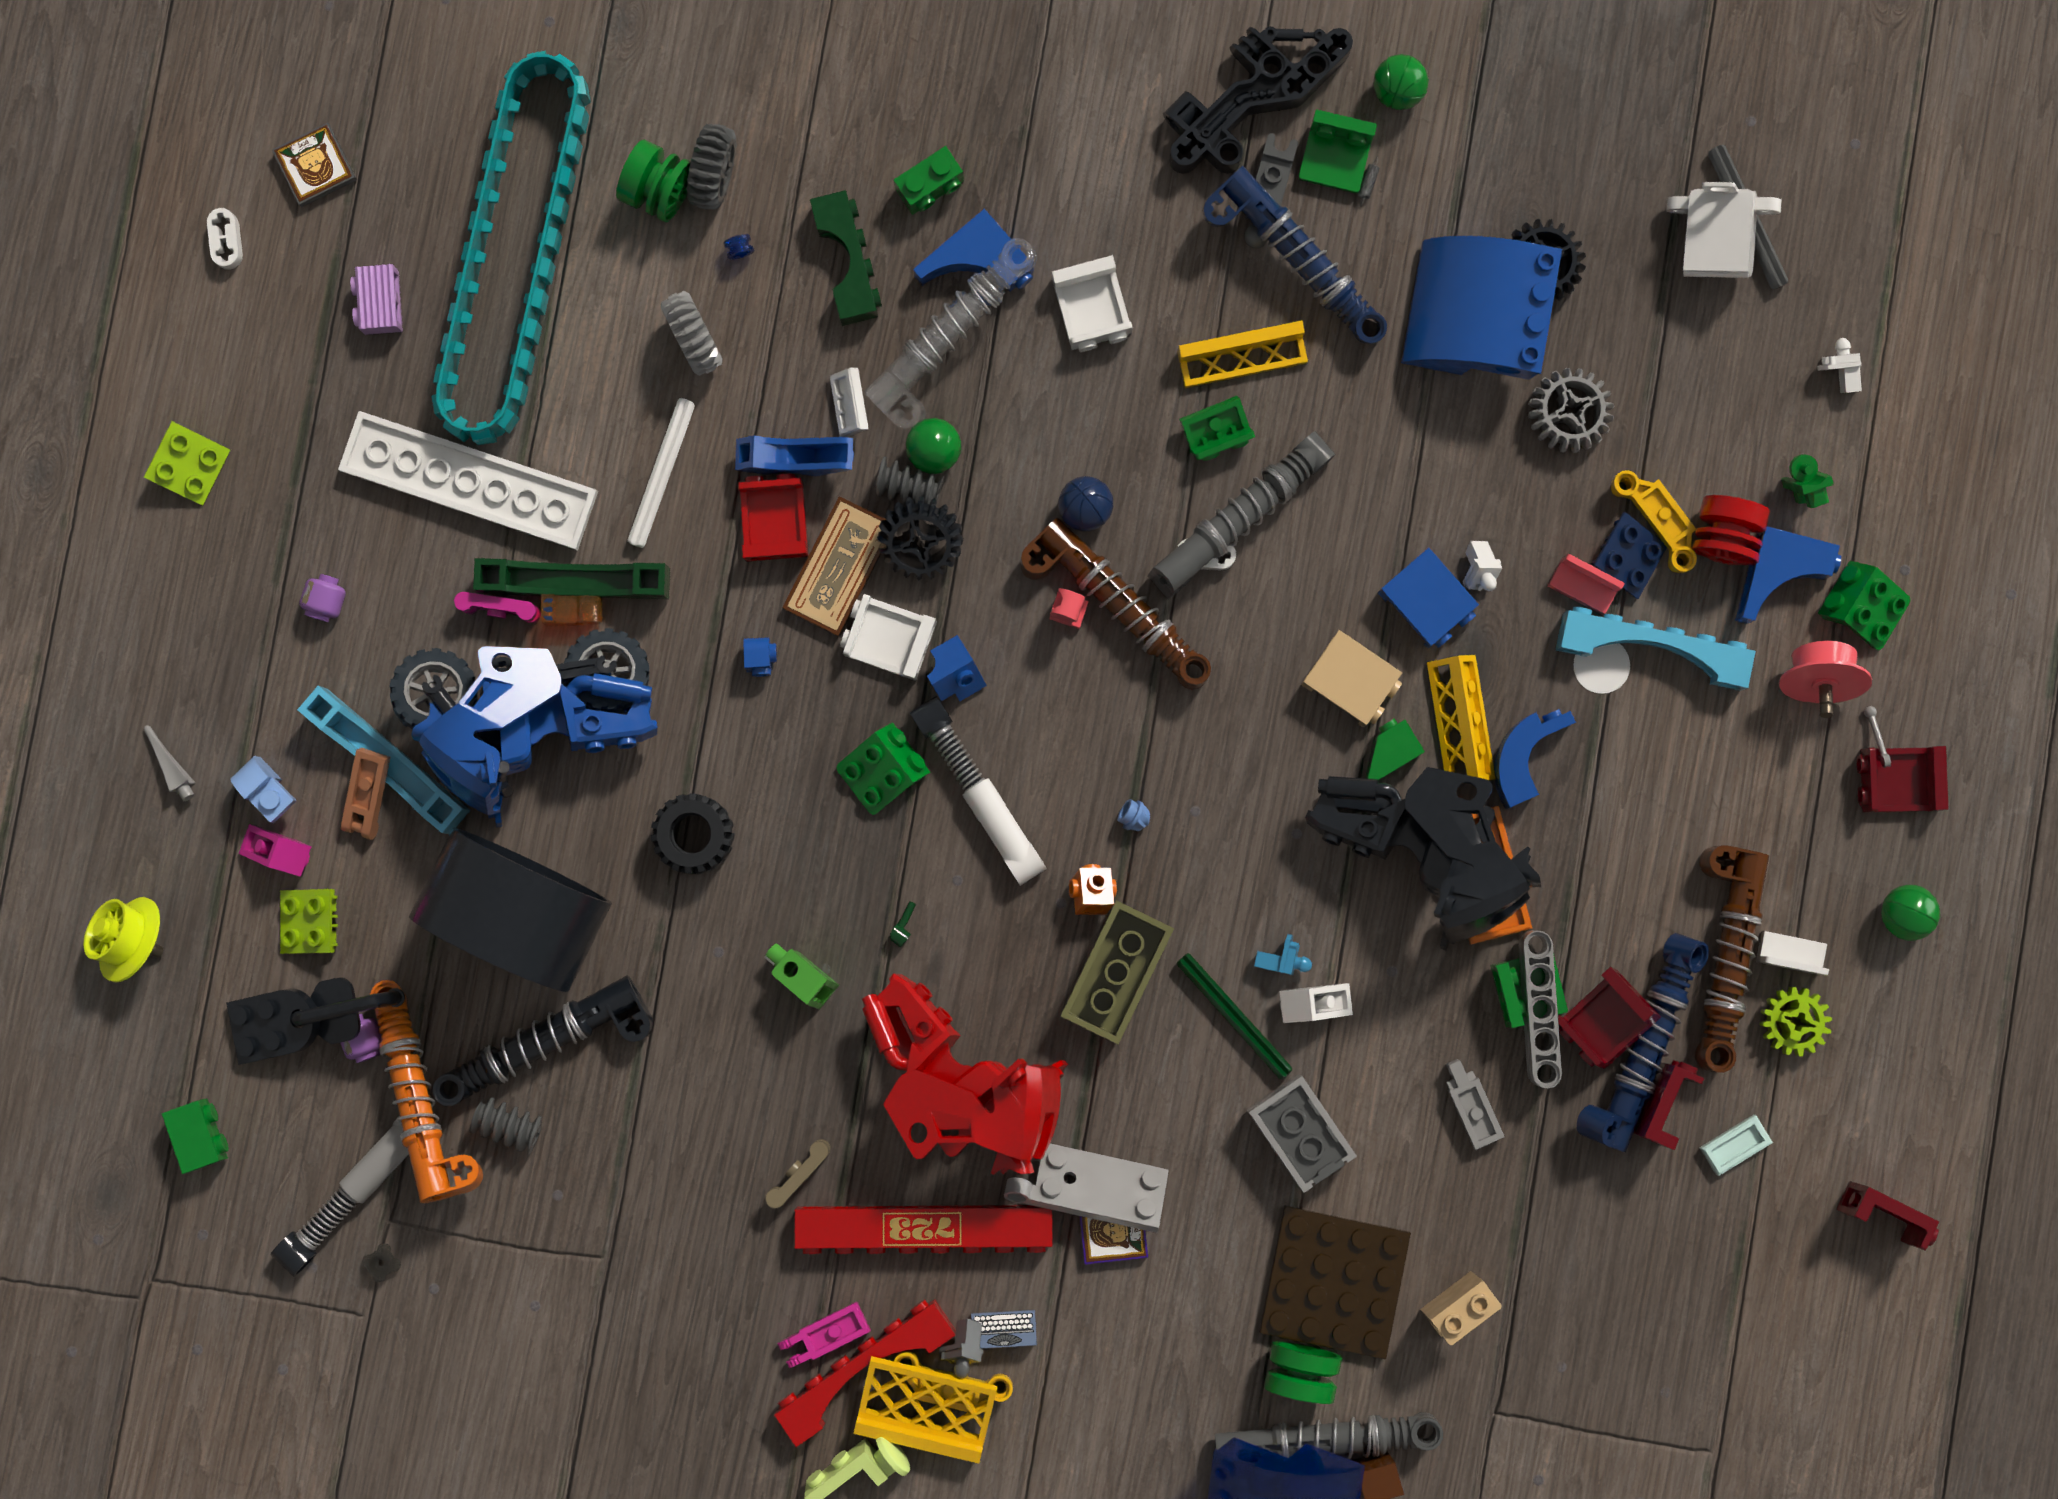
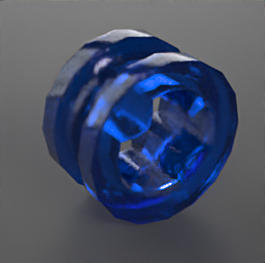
(738, 246)

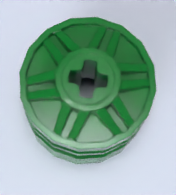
(653, 180)

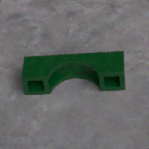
(835, 221)

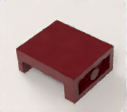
(1910, 784)
(1607, 1020)
(1659, 1105)
(1859, 1202)

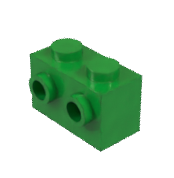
(929, 181)
(195, 1135)

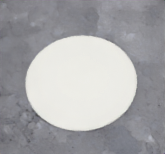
(1603, 669)

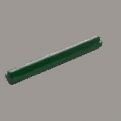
(1234, 1016)

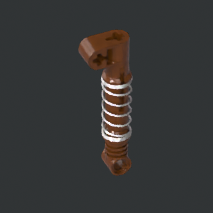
(1094, 574)
(1735, 949)

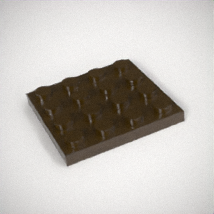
(1335, 1282)

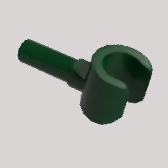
(899, 934)

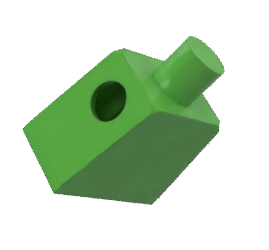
(808, 984)

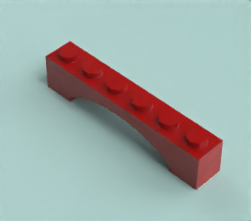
(924, 1329)

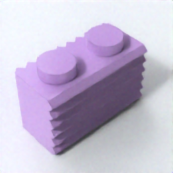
(377, 299)

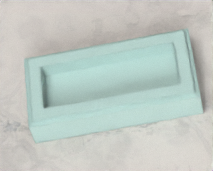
(1736, 1145)

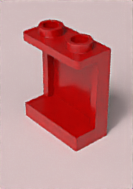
(773, 518)

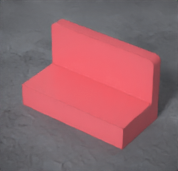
(1585, 584)

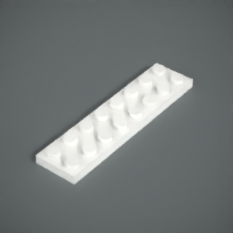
(468, 480)

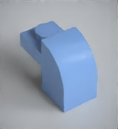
(262, 788)

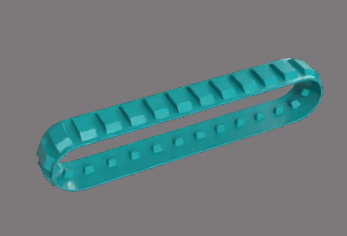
(480, 225)

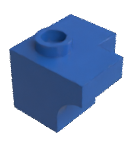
(954, 671)

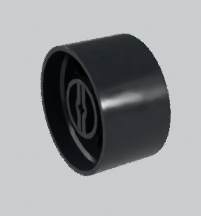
(510, 910)

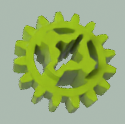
(1800, 1009)

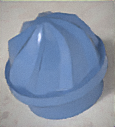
(1134, 815)

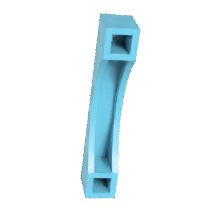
(403, 775)

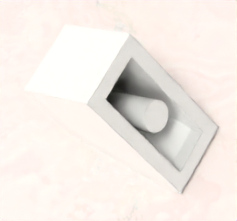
(1315, 1003)

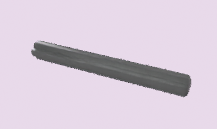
(1763, 248)

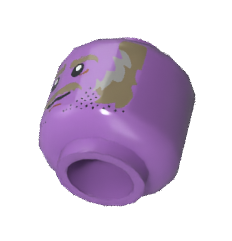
(322, 598)
(366, 1043)

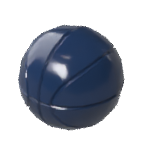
(1085, 503)

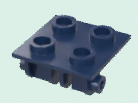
(1630, 554)

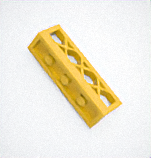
(1242, 342)
(1467, 718)

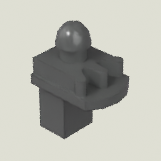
(966, 1347)

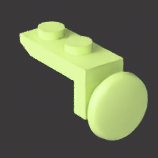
(876, 1464)

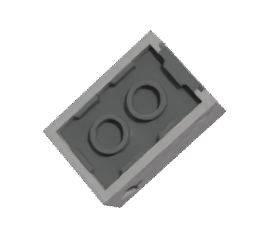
(1301, 1133)

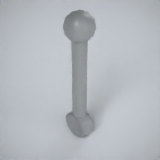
(1870, 712)

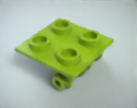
(187, 463)
(307, 921)

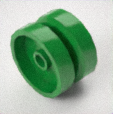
(1303, 1372)

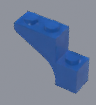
(797, 456)

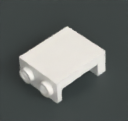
(1091, 304)
(888, 637)

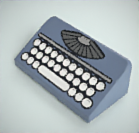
(1007, 1328)

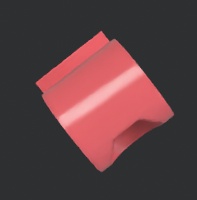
(1069, 608)

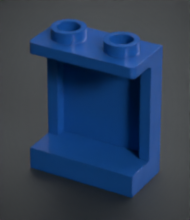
(1430, 598)

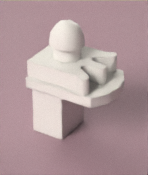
(1847, 364)
(1483, 568)

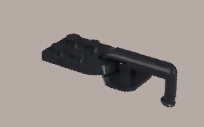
(273, 1022)

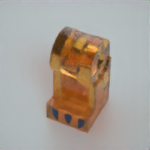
(570, 610)

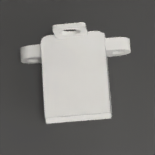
(1721, 228)

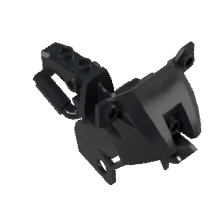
(1472, 879)

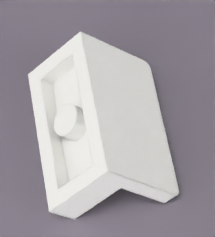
(1792, 953)

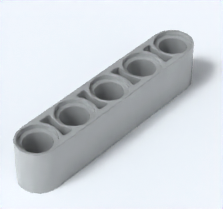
(1549, 1022)

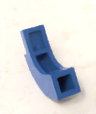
(1512, 758)

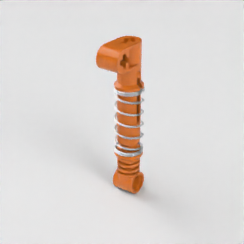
(420, 1130)

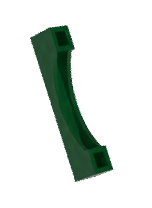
(600, 580)

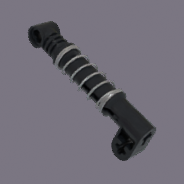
(573, 1022)

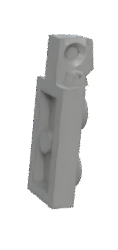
(1472, 1106)

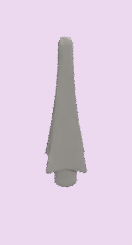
(174, 774)

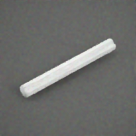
(661, 472)

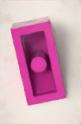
(275, 850)

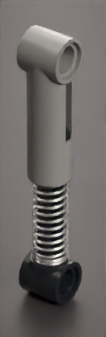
(357, 1186)

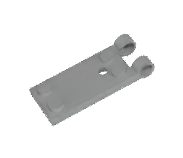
(1102, 1189)

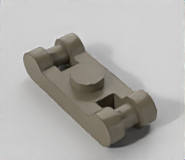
(798, 1174)

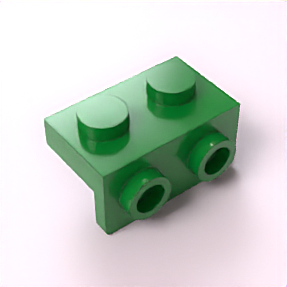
(1217, 429)

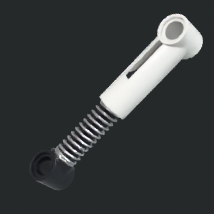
(980, 793)

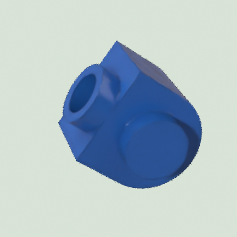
(759, 655)

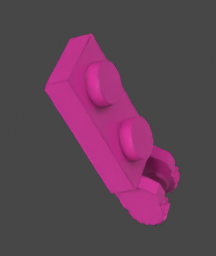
(827, 1333)

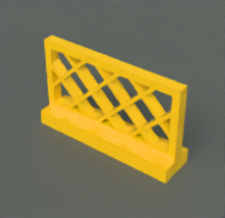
(918, 1433)

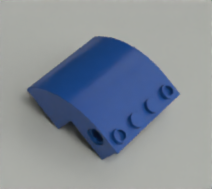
(1481, 305)

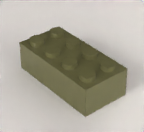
(1117, 972)

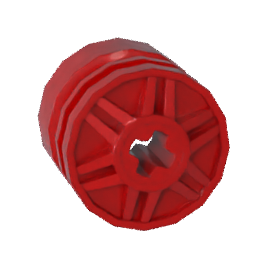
(1731, 524)

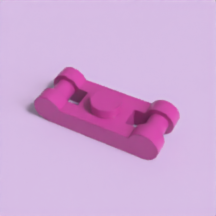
(497, 606)

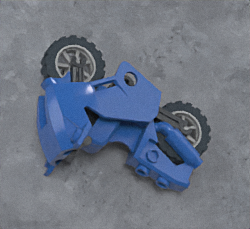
(484, 740)

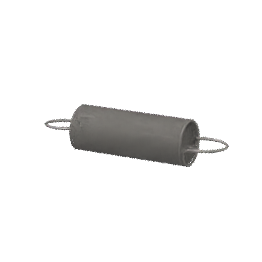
(1368, 181)

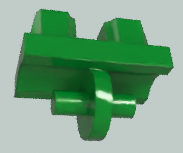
(1807, 482)

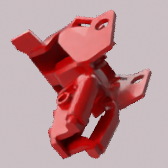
(989, 1104)

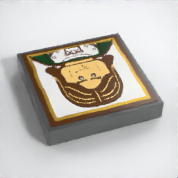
(314, 164)

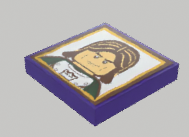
(1111, 1241)

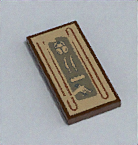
(837, 567)

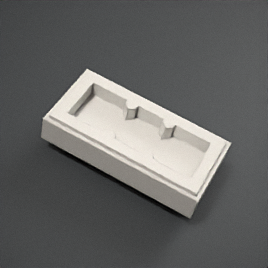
(849, 402)

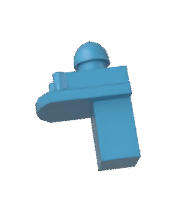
(1287, 962)

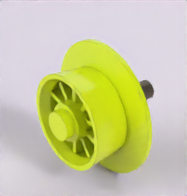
(123, 937)

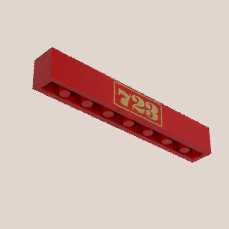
(923, 1227)

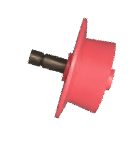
(1825, 675)

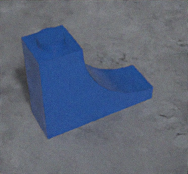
(971, 250)
(1782, 559)

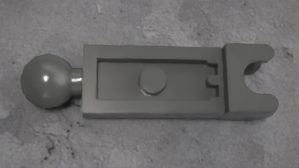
(1273, 177)

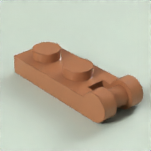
(365, 793)

